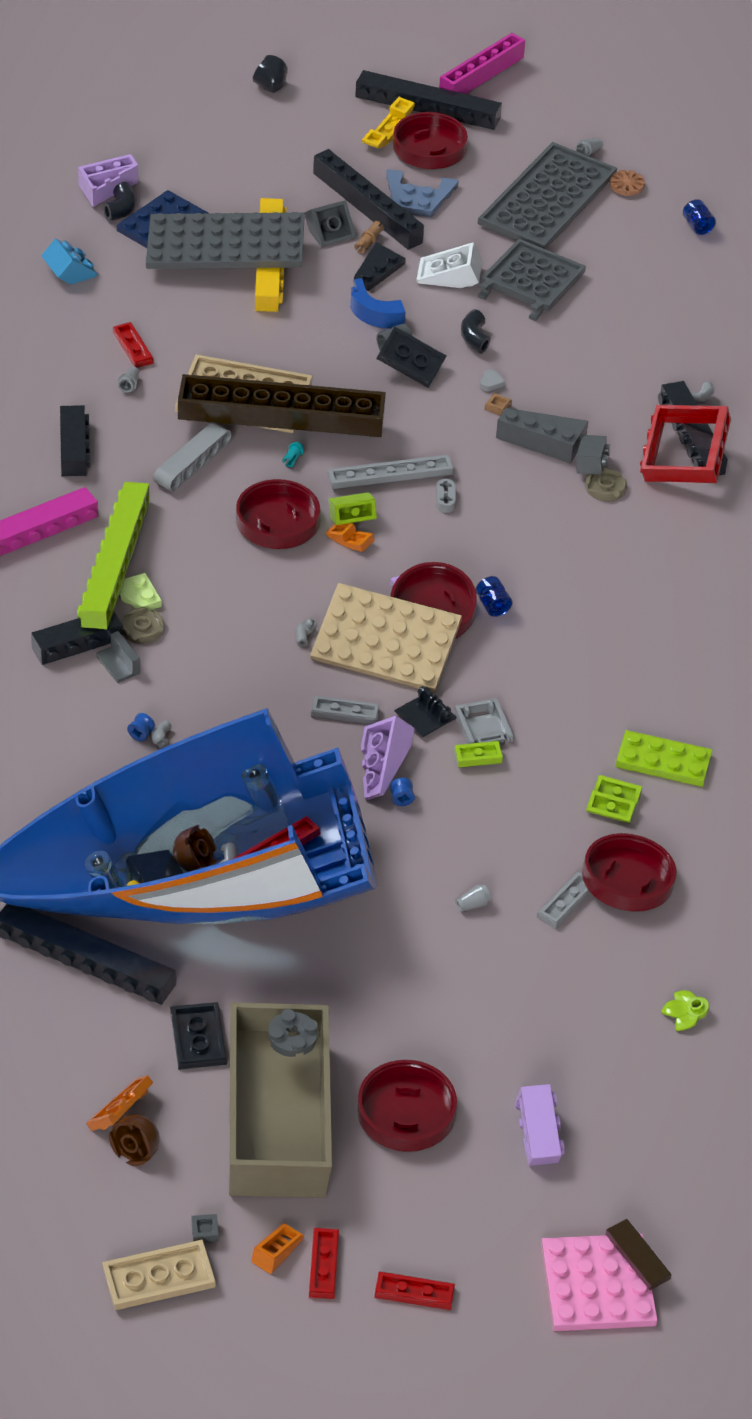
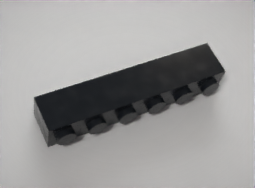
(694, 436)

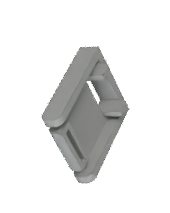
(485, 727)

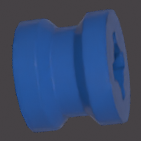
(141, 727)
(402, 792)

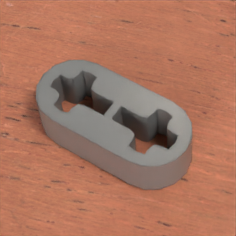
(442, 495)

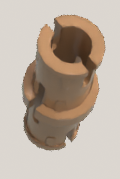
(368, 237)

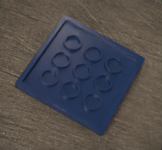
(137, 225)

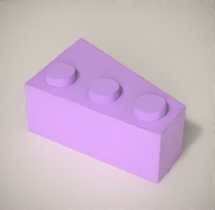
(100, 178)
(540, 1124)

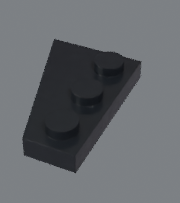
(379, 265)

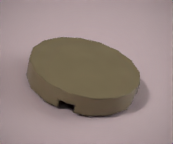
(607, 486)
(142, 625)

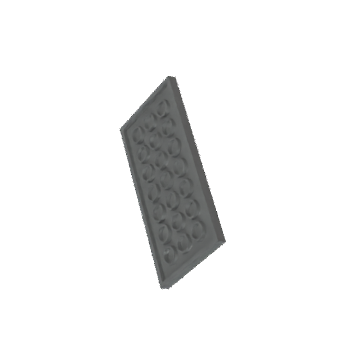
(547, 196)
(225, 240)

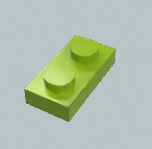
(478, 754)

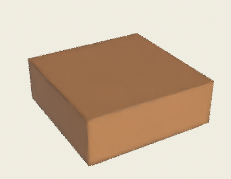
(497, 404)

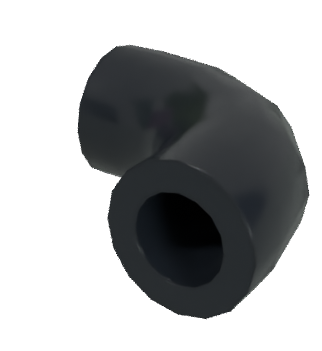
(471, 331)

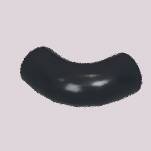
(123, 205)

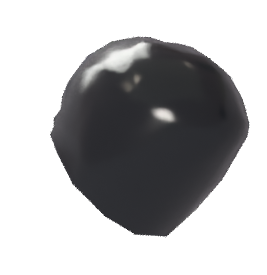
(271, 73)

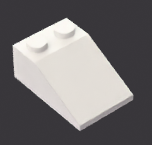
(451, 268)

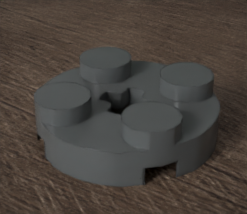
(296, 1022)

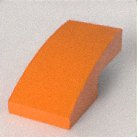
(348, 536)

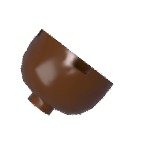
(194, 849)
(135, 1139)

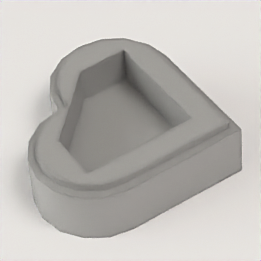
(491, 381)

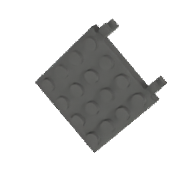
(531, 276)

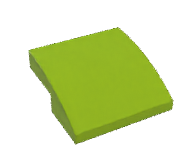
(614, 799)

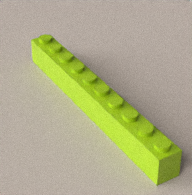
(114, 556)

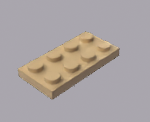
(158, 1274)

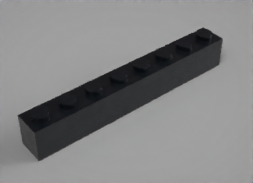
(427, 98)
(368, 199)
(87, 953)

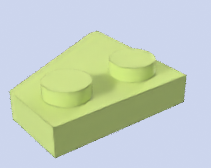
(140, 592)

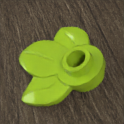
(685, 1009)

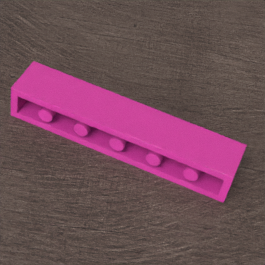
(484, 65)
(47, 519)

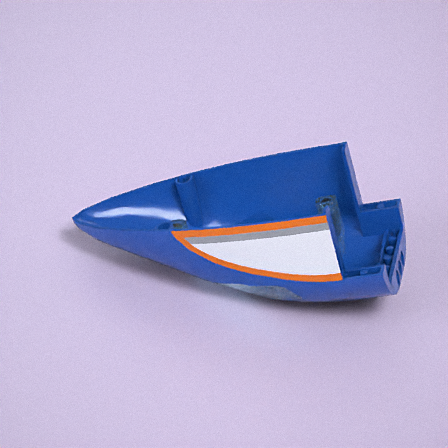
(225, 780)

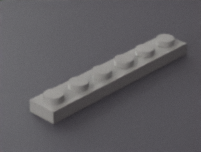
(390, 471)

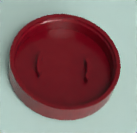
(430, 140)
(278, 514)
(440, 588)
(629, 872)
(407, 1105)

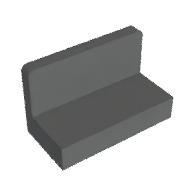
(119, 659)

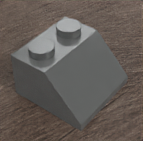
(330, 223)

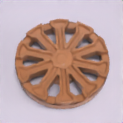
(628, 183)

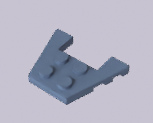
(418, 199)

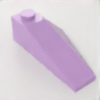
(384, 750)

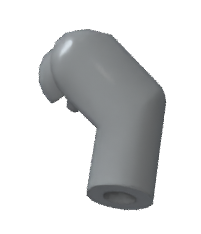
(706, 392)
(304, 630)
(158, 734)
(230, 851)

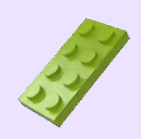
(664, 758)

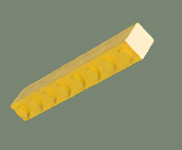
(268, 279)

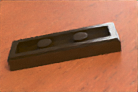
(638, 1254)

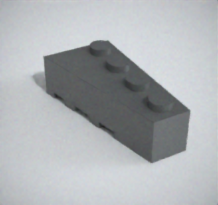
(542, 433)

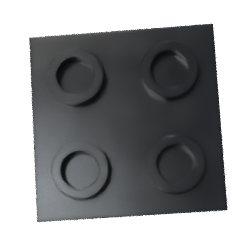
(425, 712)

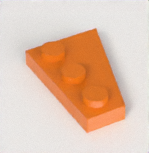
(120, 1104)

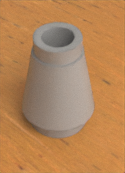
(589, 146)
(128, 380)
(474, 898)

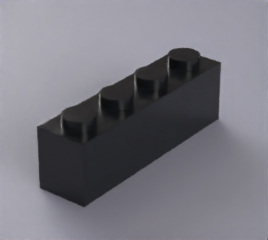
(73, 443)
(71, 639)

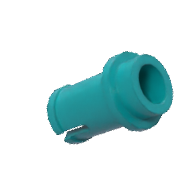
(295, 451)

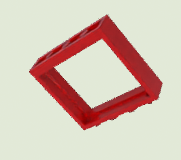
(686, 414)

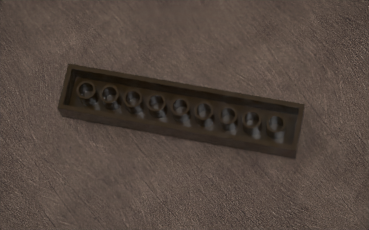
(281, 405)

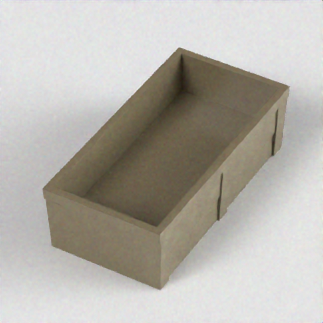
(278, 1107)

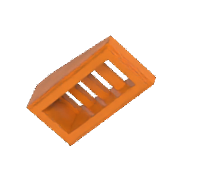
(268, 1259)

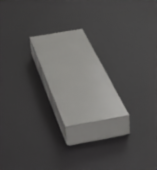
(345, 710)
(564, 902)

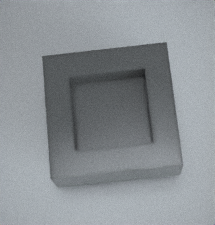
(205, 1228)

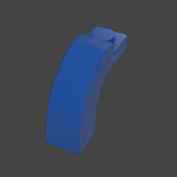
(373, 311)

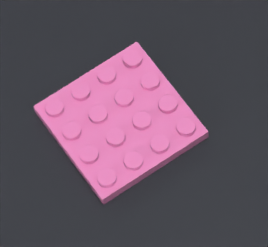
(594, 1286)

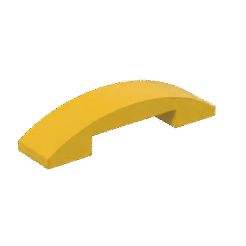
(384, 132)

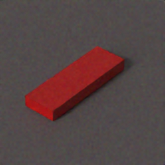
(133, 345)
(324, 1263)
(414, 1290)

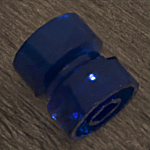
(699, 217)
(493, 596)

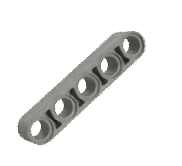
(192, 456)

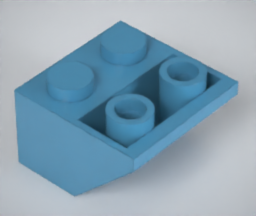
(68, 263)

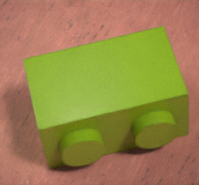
(352, 508)

